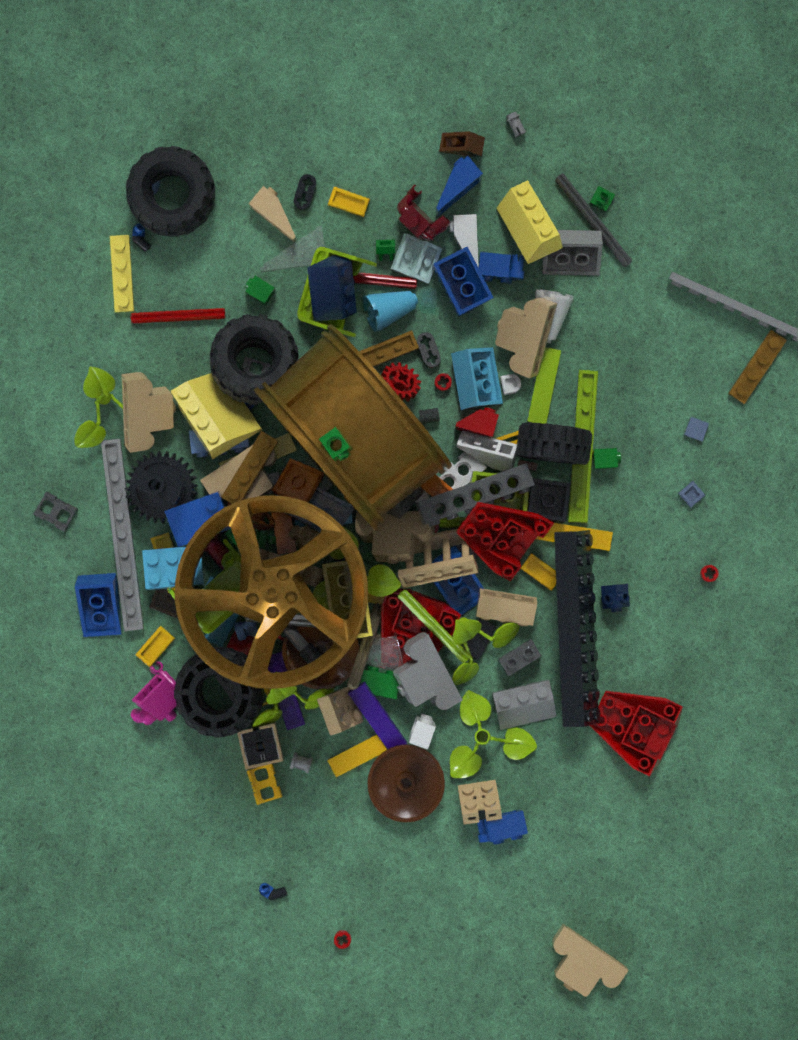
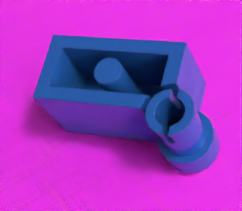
(501, 267)
(510, 826)

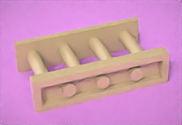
(441, 570)

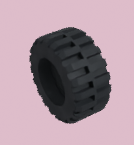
(554, 443)

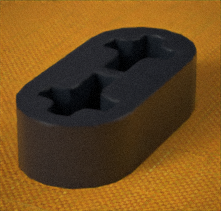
(301, 190)

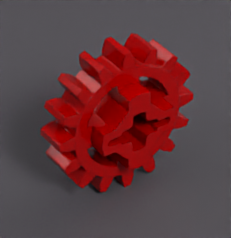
(401, 380)

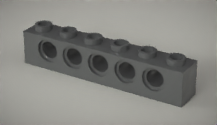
(520, 474)

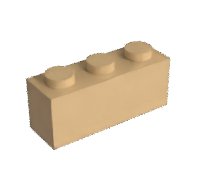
(506, 607)

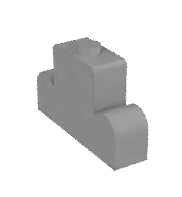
(425, 675)

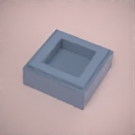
(696, 429)
(691, 494)

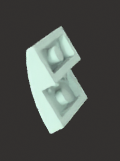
(416, 258)

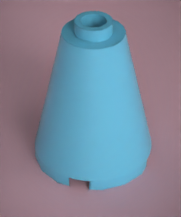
(388, 307)

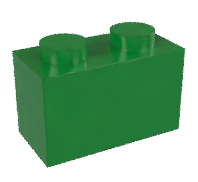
(380, 683)

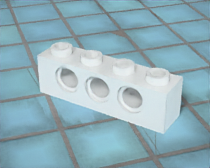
(459, 480)
(422, 731)

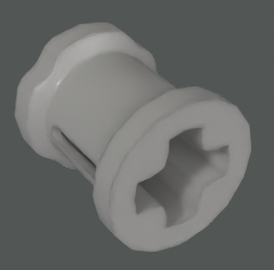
(301, 762)

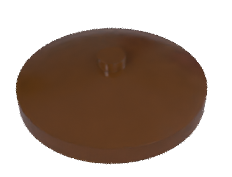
(334, 676)
(406, 783)

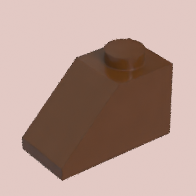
(462, 143)

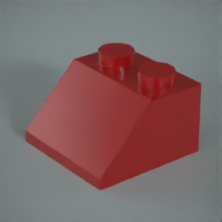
(480, 422)

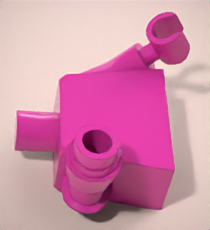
(156, 698)

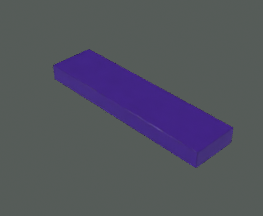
(290, 706)
(376, 716)

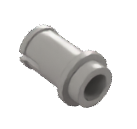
(515, 123)

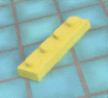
(122, 273)

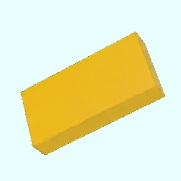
(348, 202)
(540, 571)
(155, 646)

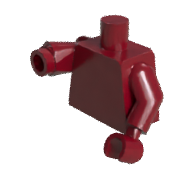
(417, 220)

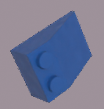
(461, 180)
(191, 515)
(461, 591)
(98, 604)

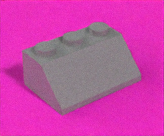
(579, 254)
(524, 704)

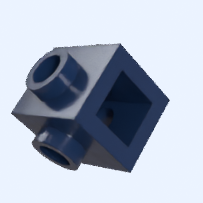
(615, 597)

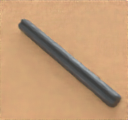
(593, 219)

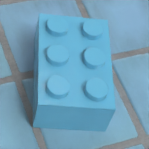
(162, 567)

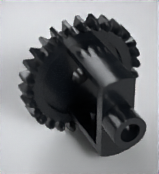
(174, 482)

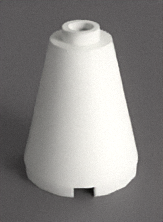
(562, 309)

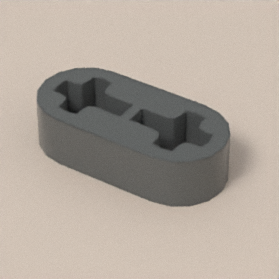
(433, 348)

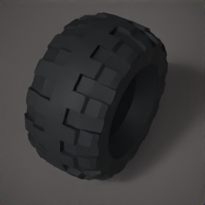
(161, 164)
(246, 333)
(203, 717)

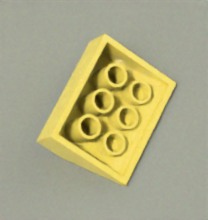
(213, 415)

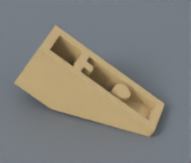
(270, 208)

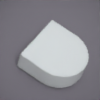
(510, 384)

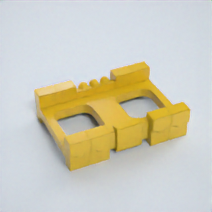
(258, 785)

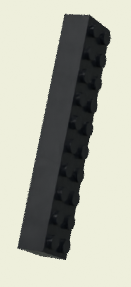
(576, 628)

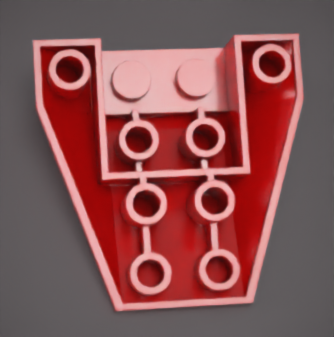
(502, 535)
(403, 623)
(638, 727)

